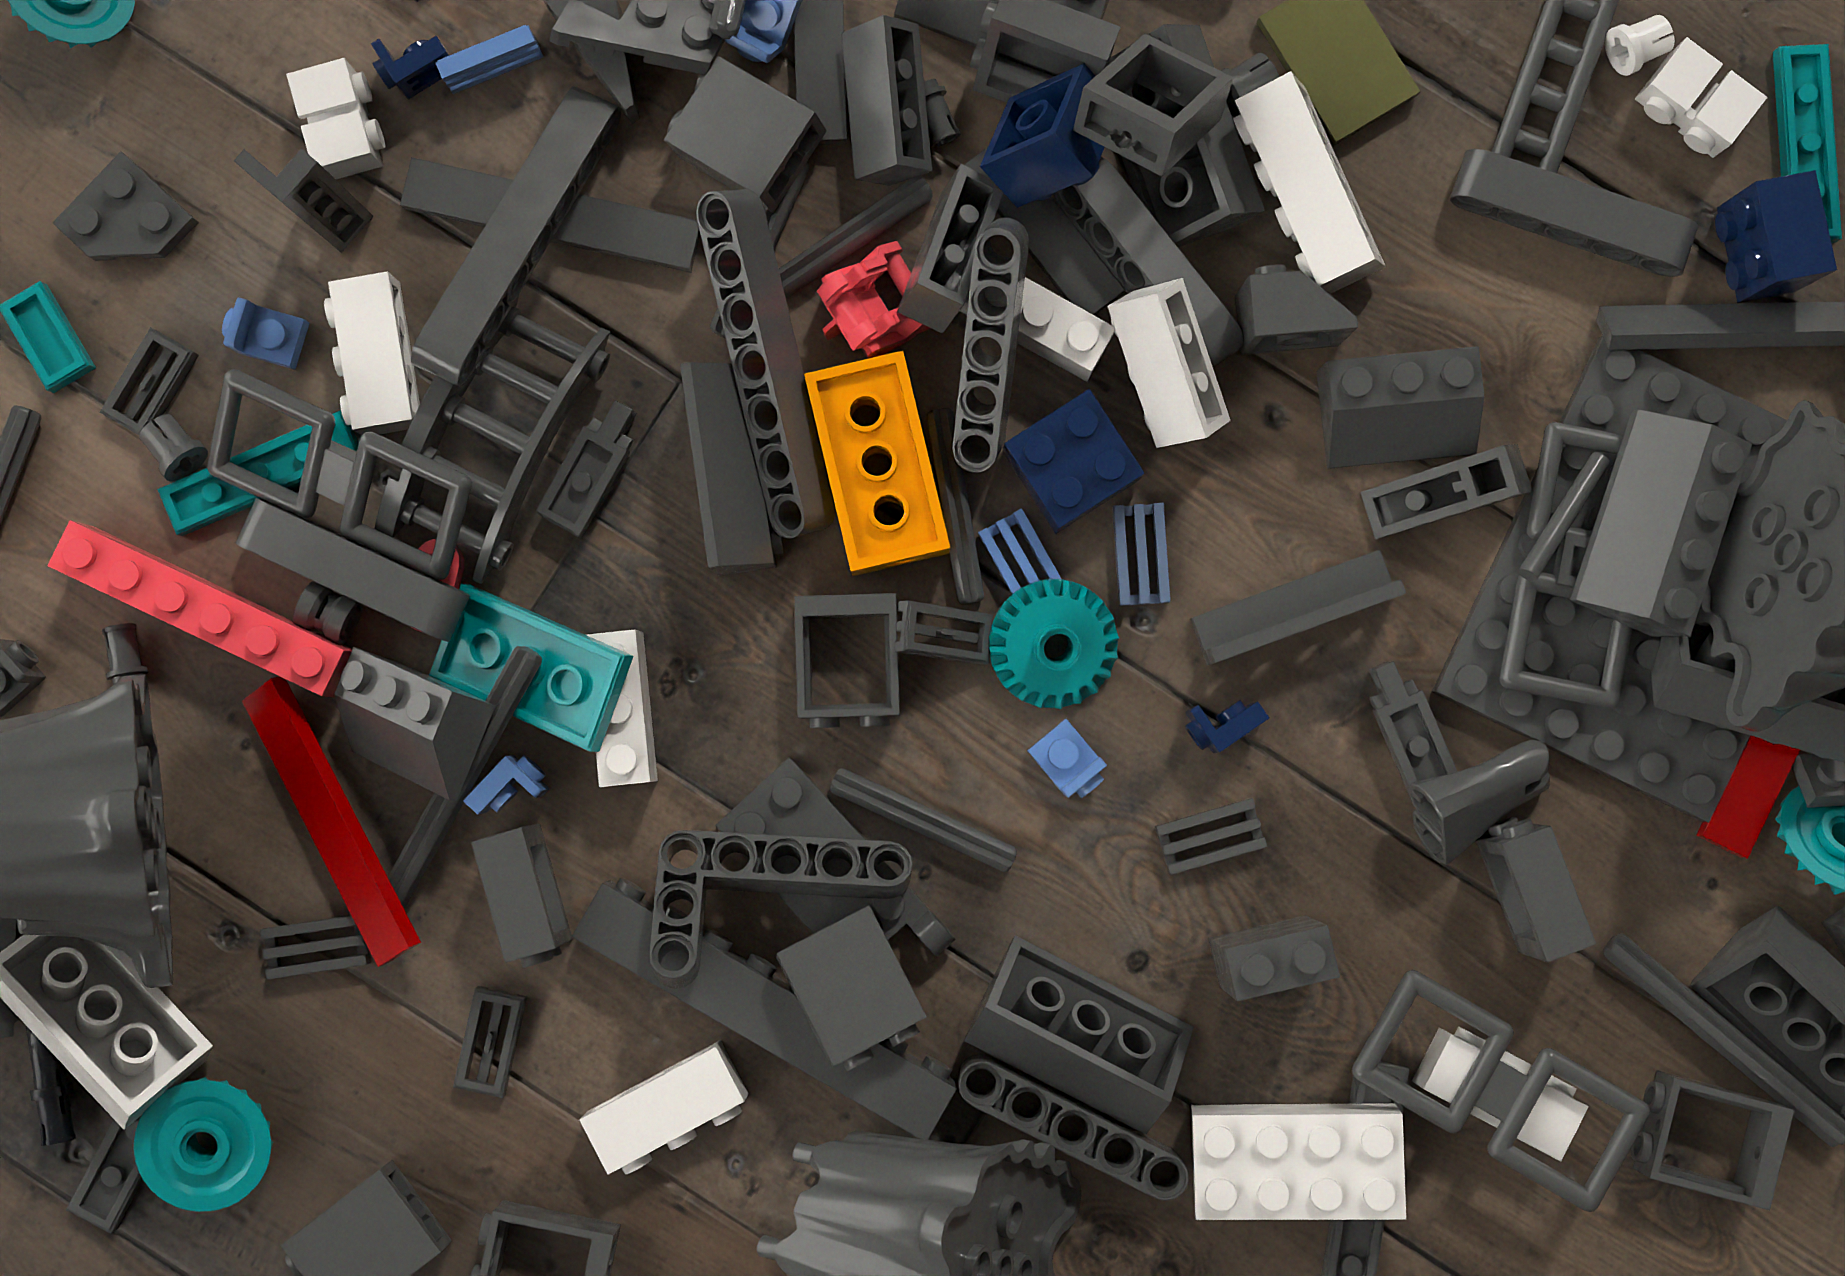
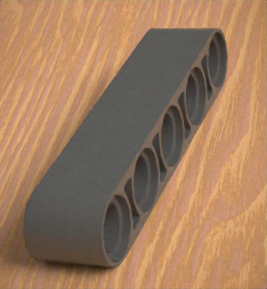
(1574, 213)
(1143, 253)
(993, 322)
(353, 570)
(1085, 1147)

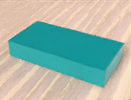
(46, 337)

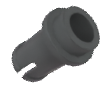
(940, 121)
(122, 651)

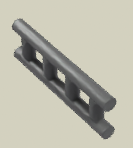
(1565, 104)

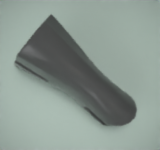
(1464, 804)

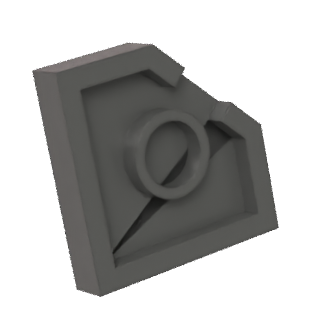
(124, 215)

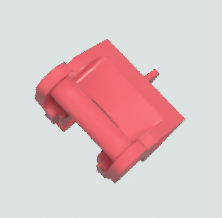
(860, 310)

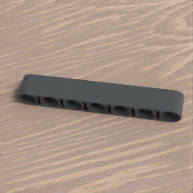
(515, 237)
(766, 362)

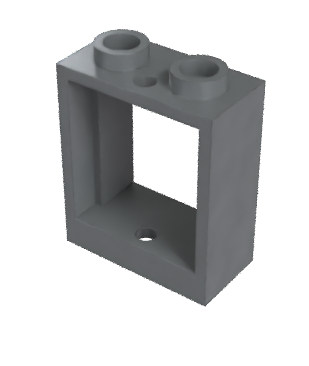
(1046, 26)
(1156, 137)
(845, 607)
(1535, 889)
(522, 895)
(1760, 1152)
(496, 1228)

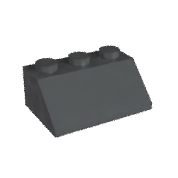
(1401, 407)
(411, 721)

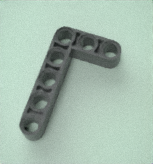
(757, 876)

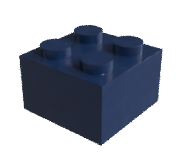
(1035, 141)
(1775, 237)
(1072, 461)

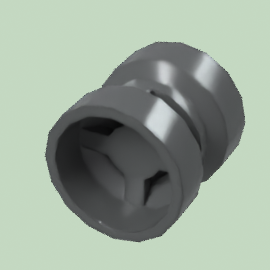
(327, 612)

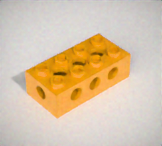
(898, 434)

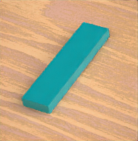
(1807, 122)
(206, 499)

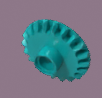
(75, 20)
(1029, 620)
(1814, 838)
(185, 1171)

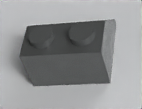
(1289, 313)

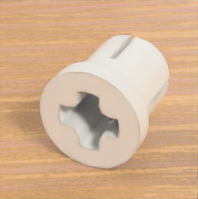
(1636, 44)

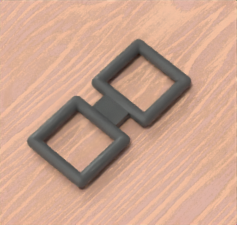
(338, 474)
(1561, 582)
(1501, 1091)

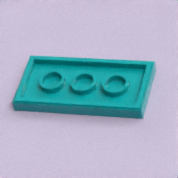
(573, 686)

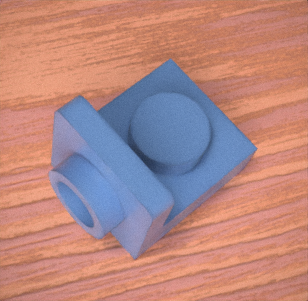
(765, 28)
(264, 333)
(1068, 760)
(497, 787)

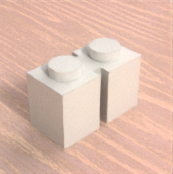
(1720, 113)
(337, 117)

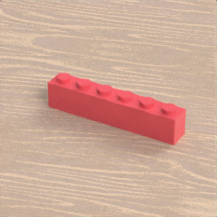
(200, 608)

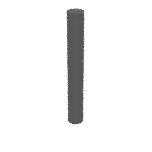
(1563, 516)

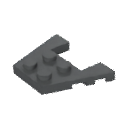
(662, 31)

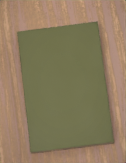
(1340, 61)

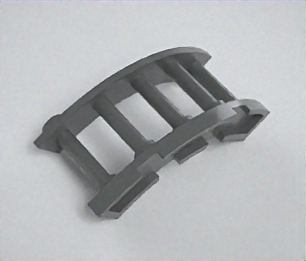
(445, 405)

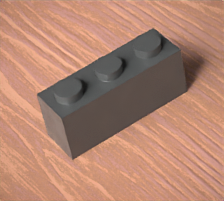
(886, 101)
(946, 255)

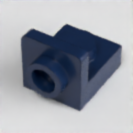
(413, 70)
(1233, 721)

